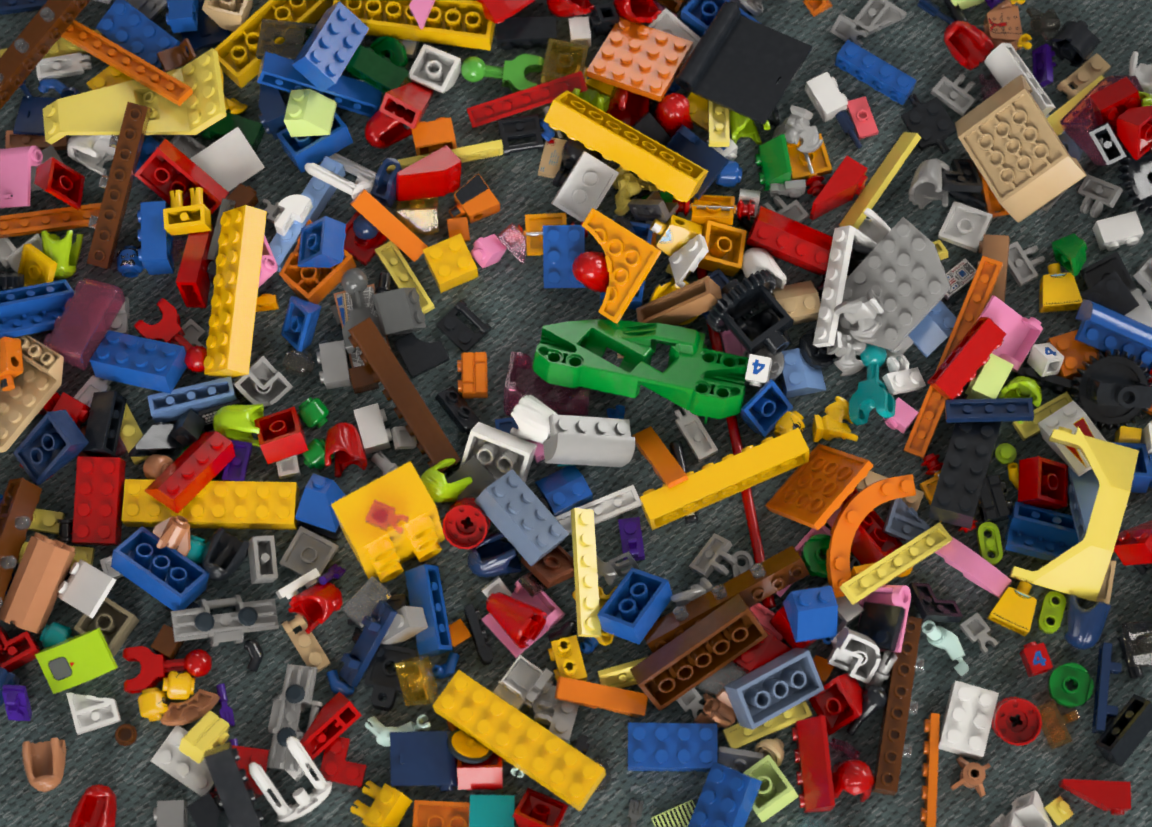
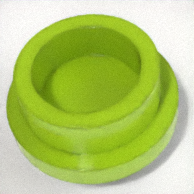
(1005, 453)

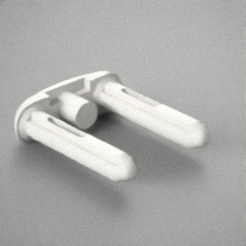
(364, 181)
(305, 802)

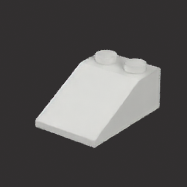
(85, 588)

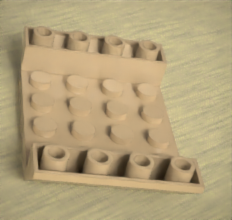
(1017, 150)
(32, 389)

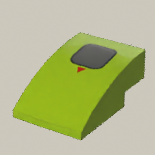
(76, 660)

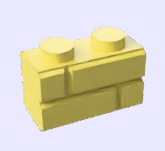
(204, 736)

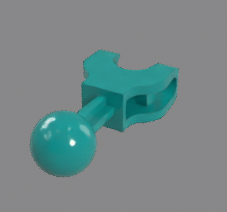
(872, 391)

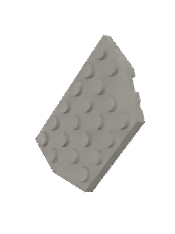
(906, 279)

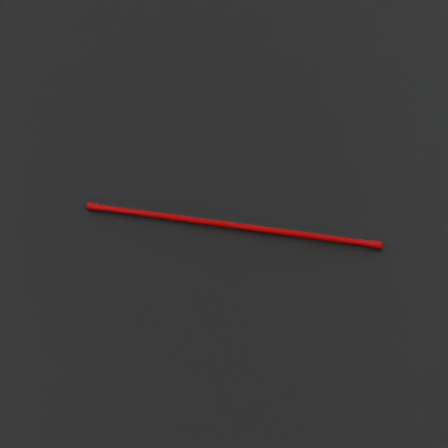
(736, 444)

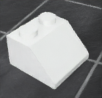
(435, 69)

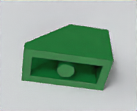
(1070, 253)

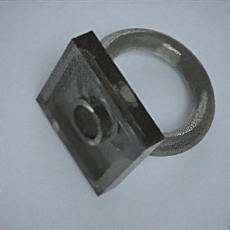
(1138, 643)

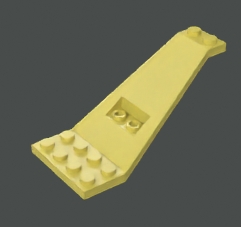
(104, 108)

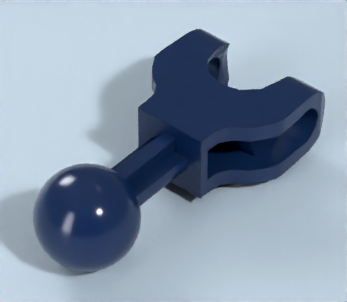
(384, 192)

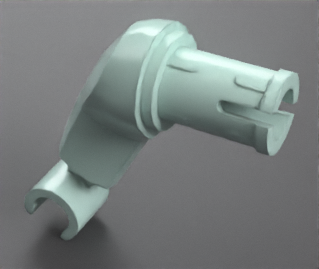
(944, 639)
(383, 733)

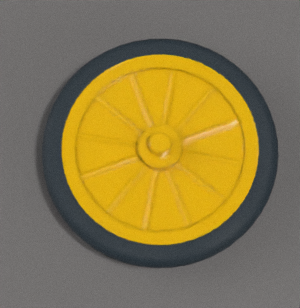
(467, 748)

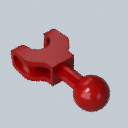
(169, 331)
(157, 667)

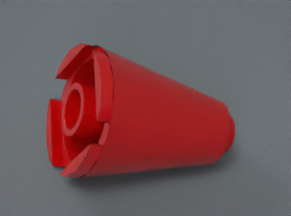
(516, 618)

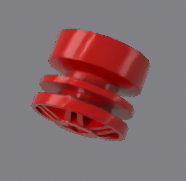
(455, 527)
(1025, 730)

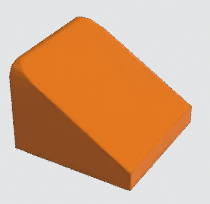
(817, 6)
(458, 226)
(458, 633)
(823, 668)

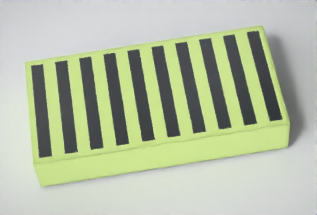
(675, 817)

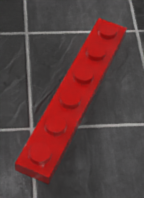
(525, 99)

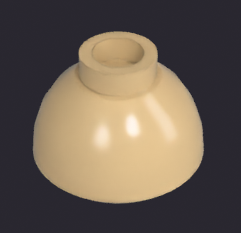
(773, 747)

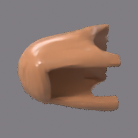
(44, 763)

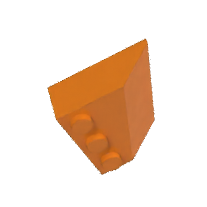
(313, 283)

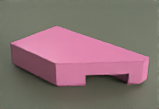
(421, 10)

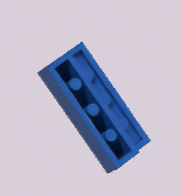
(32, 308)
(1111, 330)
(1039, 532)

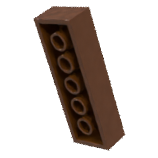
(698, 652)

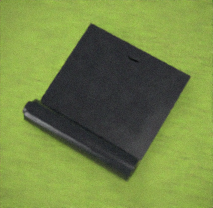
(741, 64)

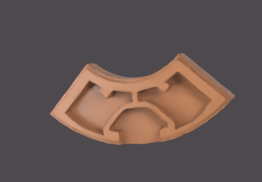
(189, 710)

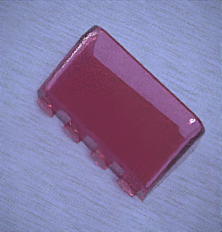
(85, 321)

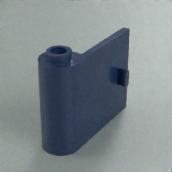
(207, 32)
(30, 113)
(696, 150)
(422, 760)

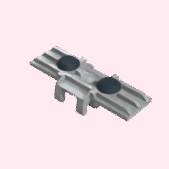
(224, 627)
(286, 711)

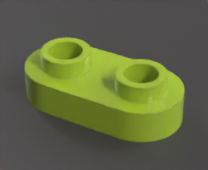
(990, 544)
(1051, 611)

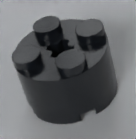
(1074, 43)

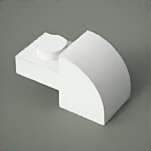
(292, 208)

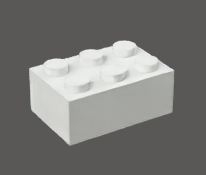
(499, 451)
(967, 720)

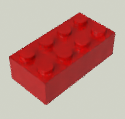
(98, 501)

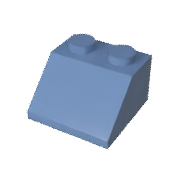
(933, 330)
(798, 376)

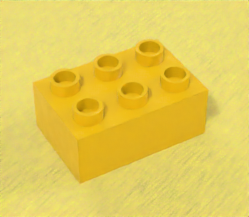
(381, 550)

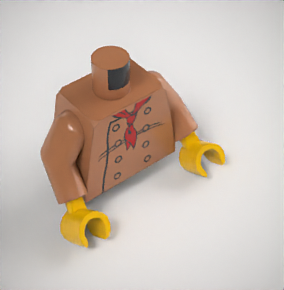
(1004, 25)

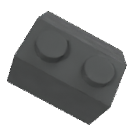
(399, 311)

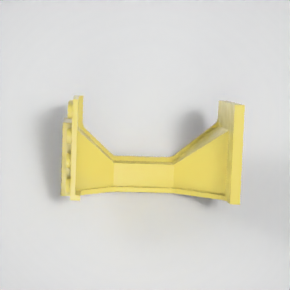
(1085, 565)

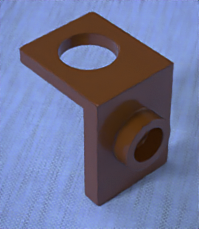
(176, 56)

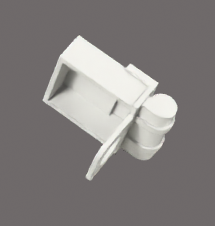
(518, 682)

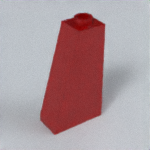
(407, 103)
(193, 275)

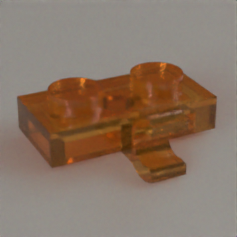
(1055, 725)

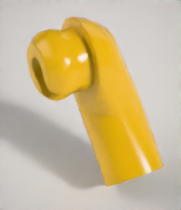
(1013, 472)

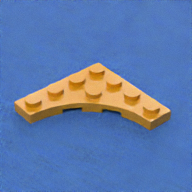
(627, 262)

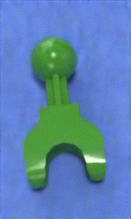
(512, 74)

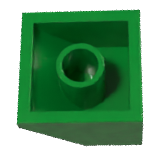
(773, 162)

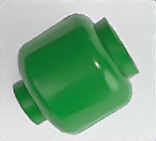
(313, 413)
(316, 454)

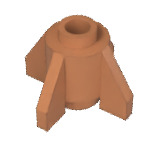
(174, 533)
(717, 710)
(966, 778)

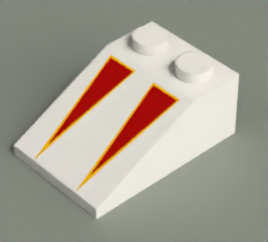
(1070, 417)

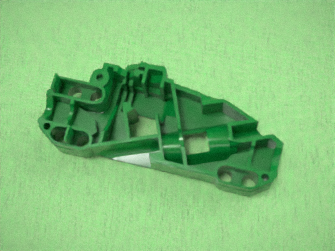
(695, 379)

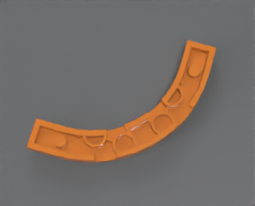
(849, 520)

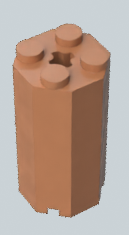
(37, 583)

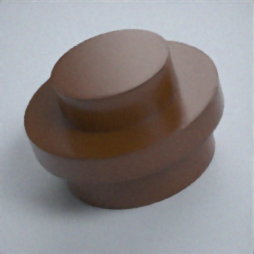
(126, 734)

